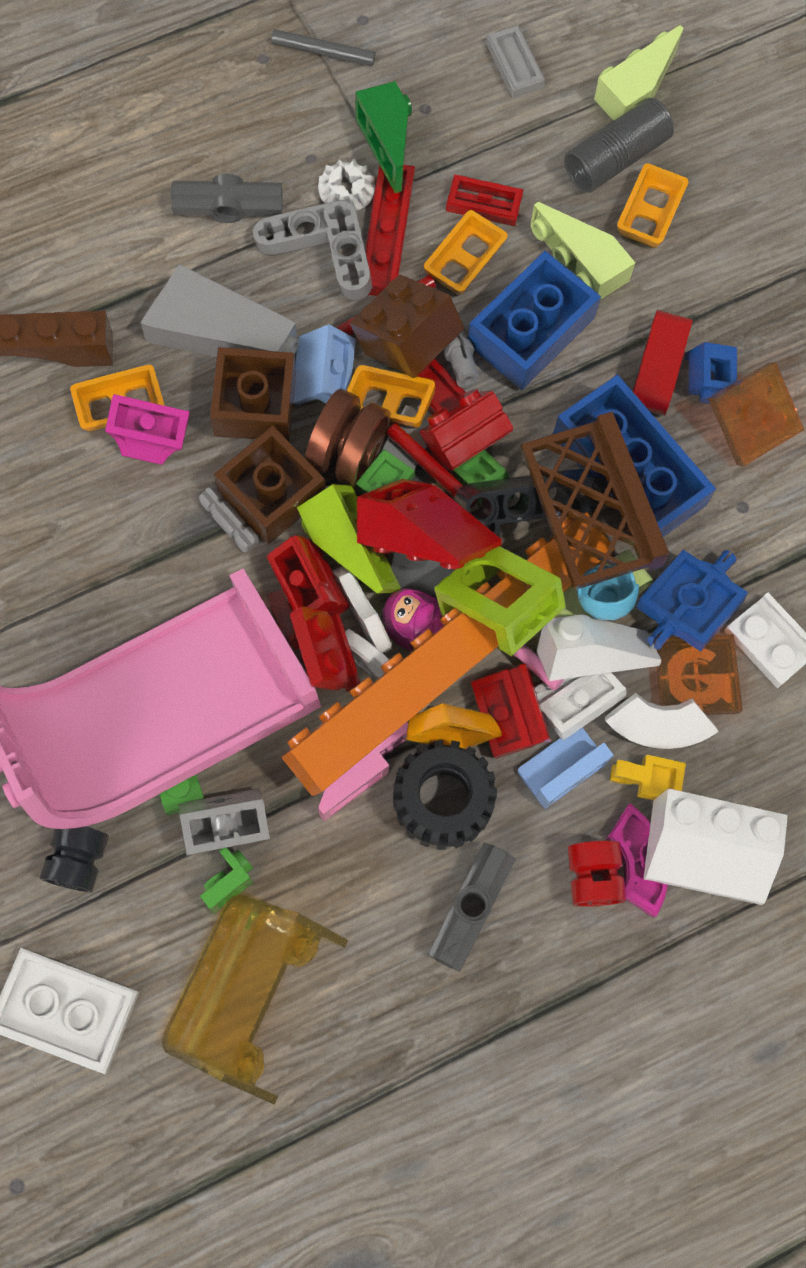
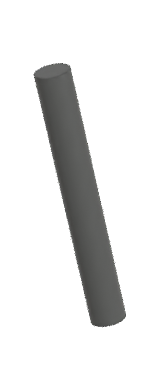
(323, 47)

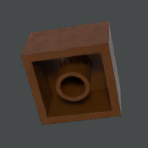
(407, 325)
(252, 393)
(269, 484)

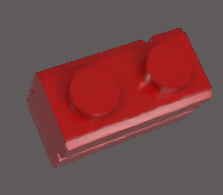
(466, 429)
(307, 576)

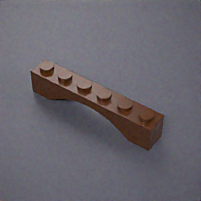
(60, 337)

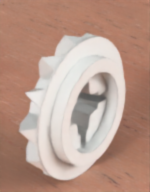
(362, 184)

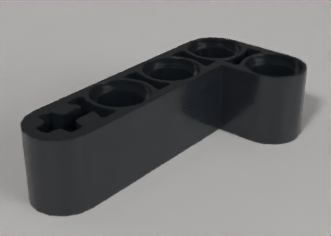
(529, 507)

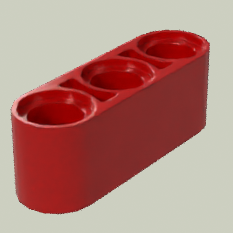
(662, 361)

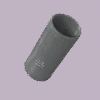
(621, 145)

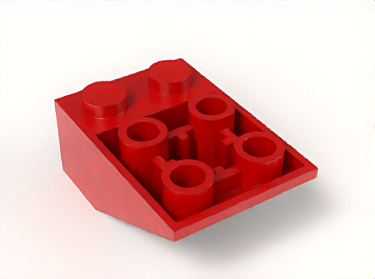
(422, 524)

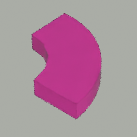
(633, 834)

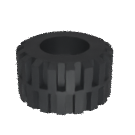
(450, 761)

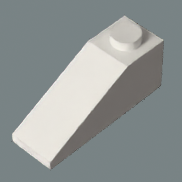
(592, 646)

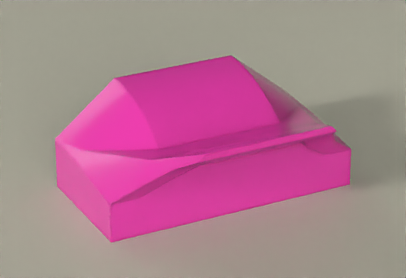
(146, 428)

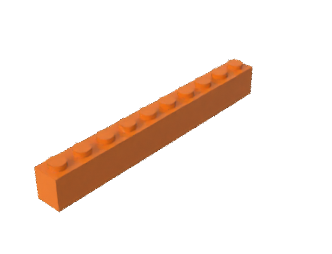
(422, 675)

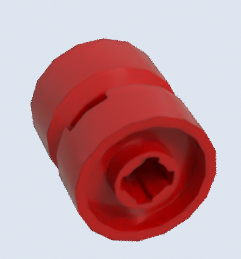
(596, 859)

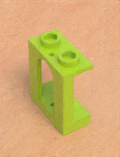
(520, 620)

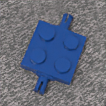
(692, 600)

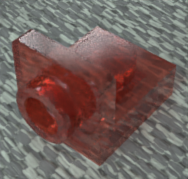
(281, 611)

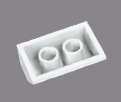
(714, 846)

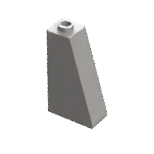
(204, 315)

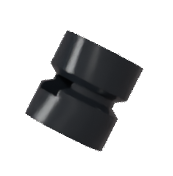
(74, 858)

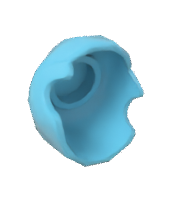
(609, 598)

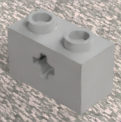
(223, 821)

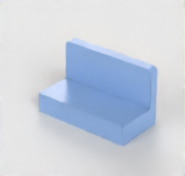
(323, 364)
(563, 766)

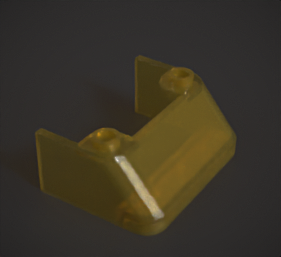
(235, 986)

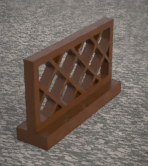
(627, 493)

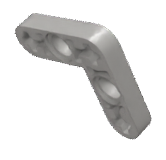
(325, 231)

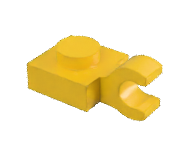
(652, 776)

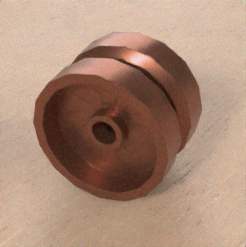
(347, 437)

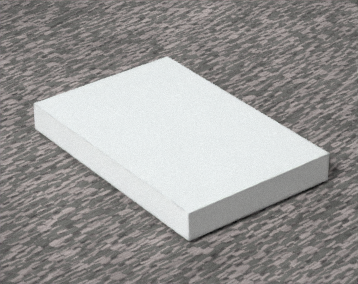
(64, 1010)

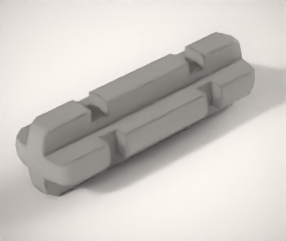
(228, 519)

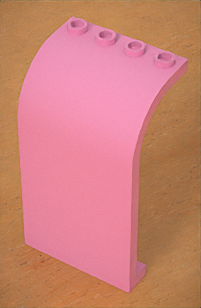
(151, 712)

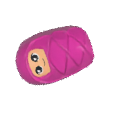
(409, 614)

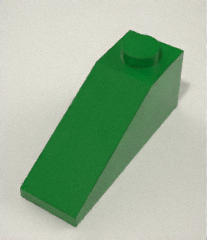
(383, 120)

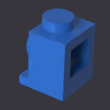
(711, 369)

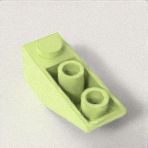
(638, 76)
(583, 249)

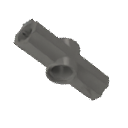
(226, 198)
(460, 930)

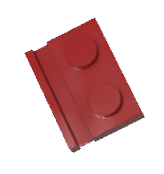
(325, 649)
(515, 708)

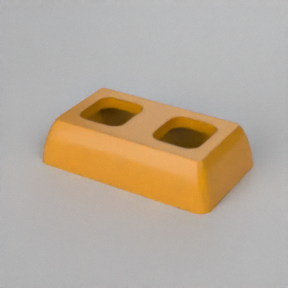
(652, 178)
(451, 250)
(105, 386)
(397, 387)
(452, 723)

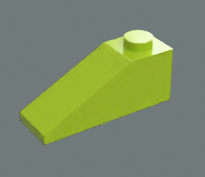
(332, 526)

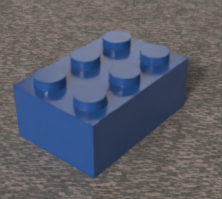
(533, 320)

